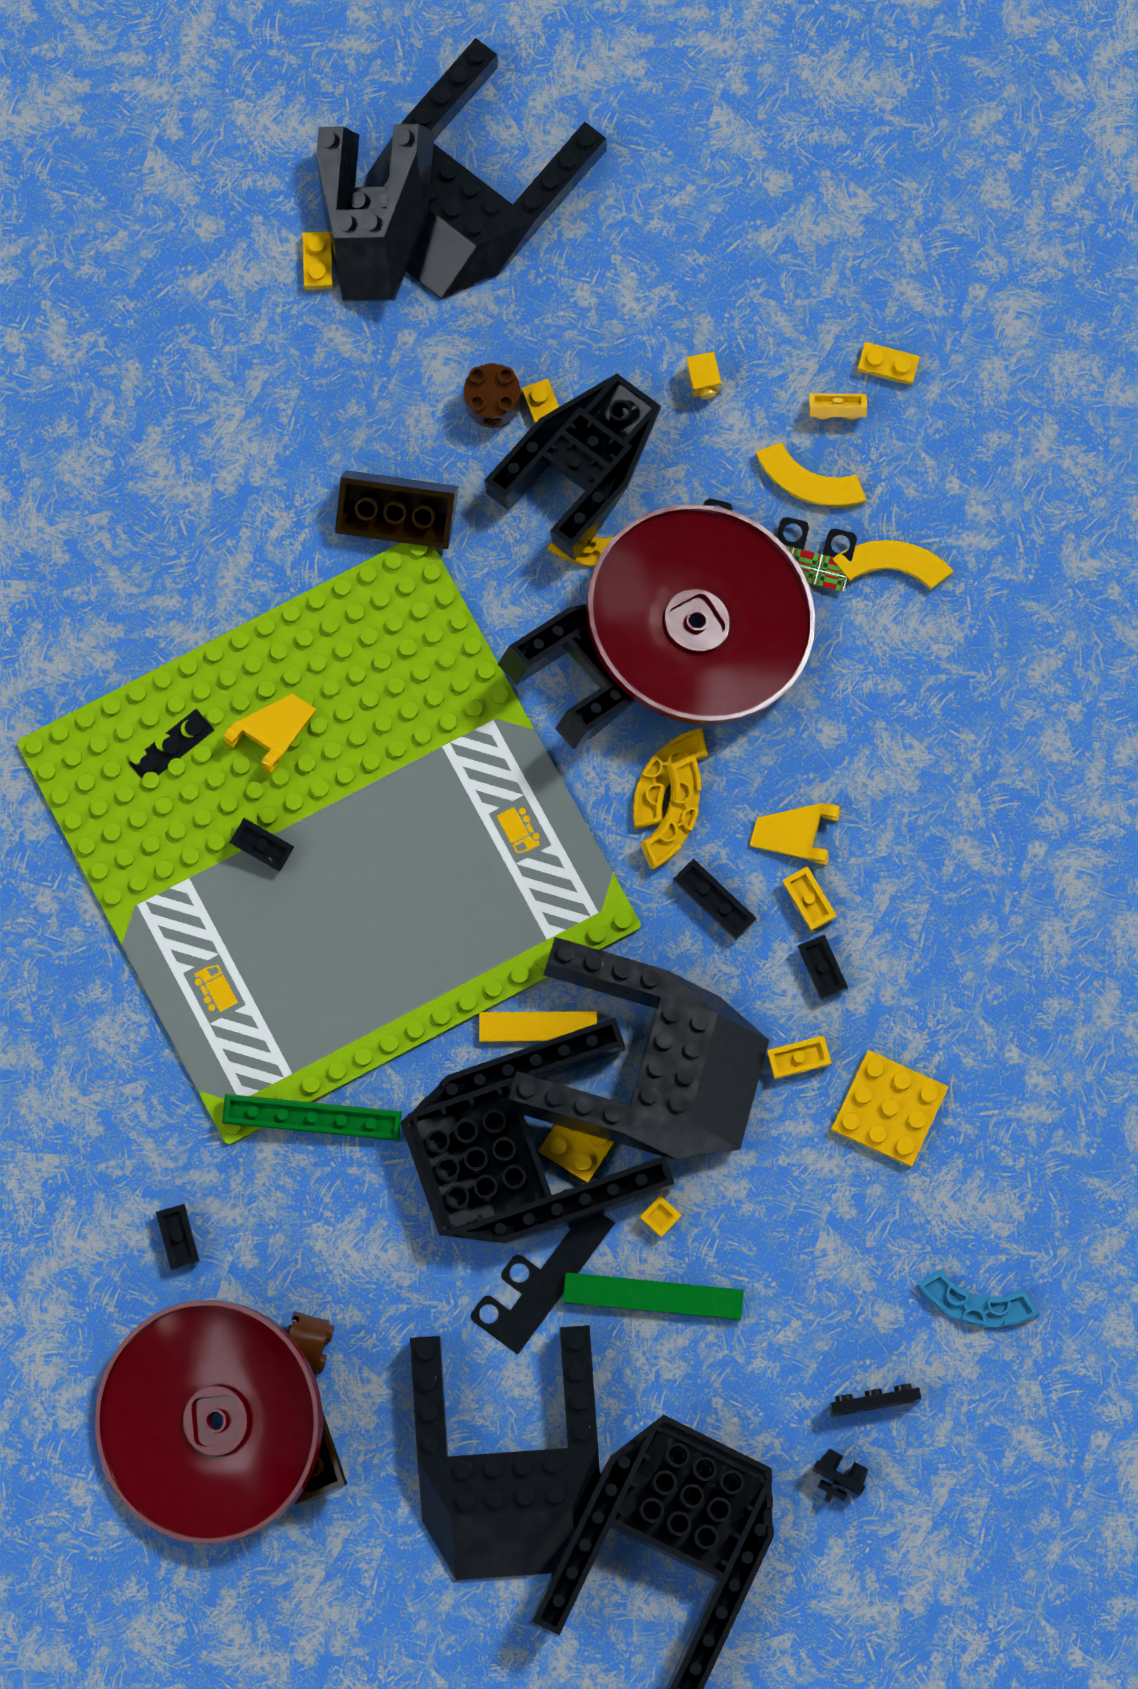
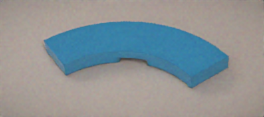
(974, 1309)

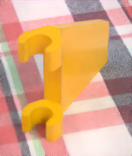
(273, 728)
(794, 832)

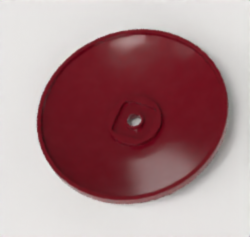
(707, 567)
(159, 1429)

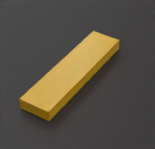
(531, 1026)

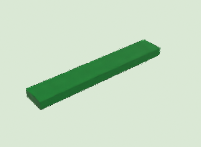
(311, 1117)
(653, 1296)

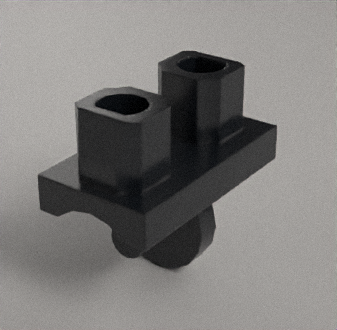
(852, 1482)

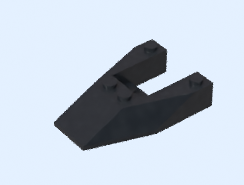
(374, 227)
(590, 442)
(550, 641)

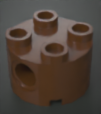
(492, 395)
(311, 1336)

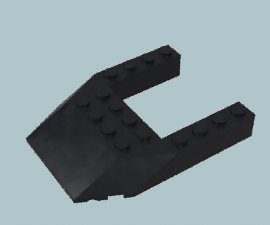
(468, 224)
(693, 1073)
(482, 1159)
(687, 1503)
(504, 1508)

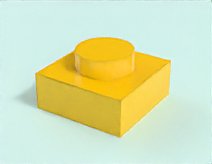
(660, 1216)

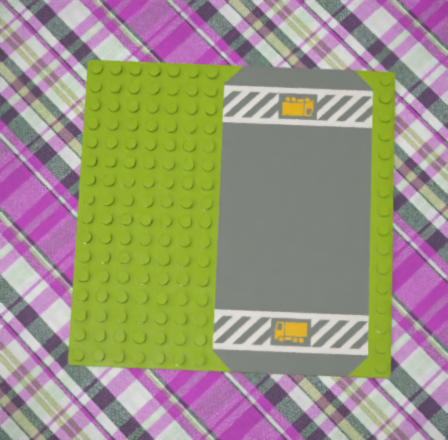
(417, 817)

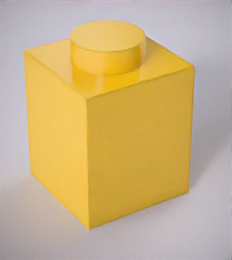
(703, 375)

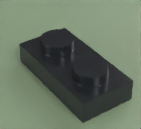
(261, 844)
(822, 967)
(177, 1236)

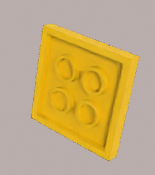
(889, 1108)

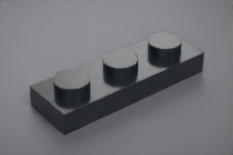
(175, 745)
(714, 899)
(874, 1400)

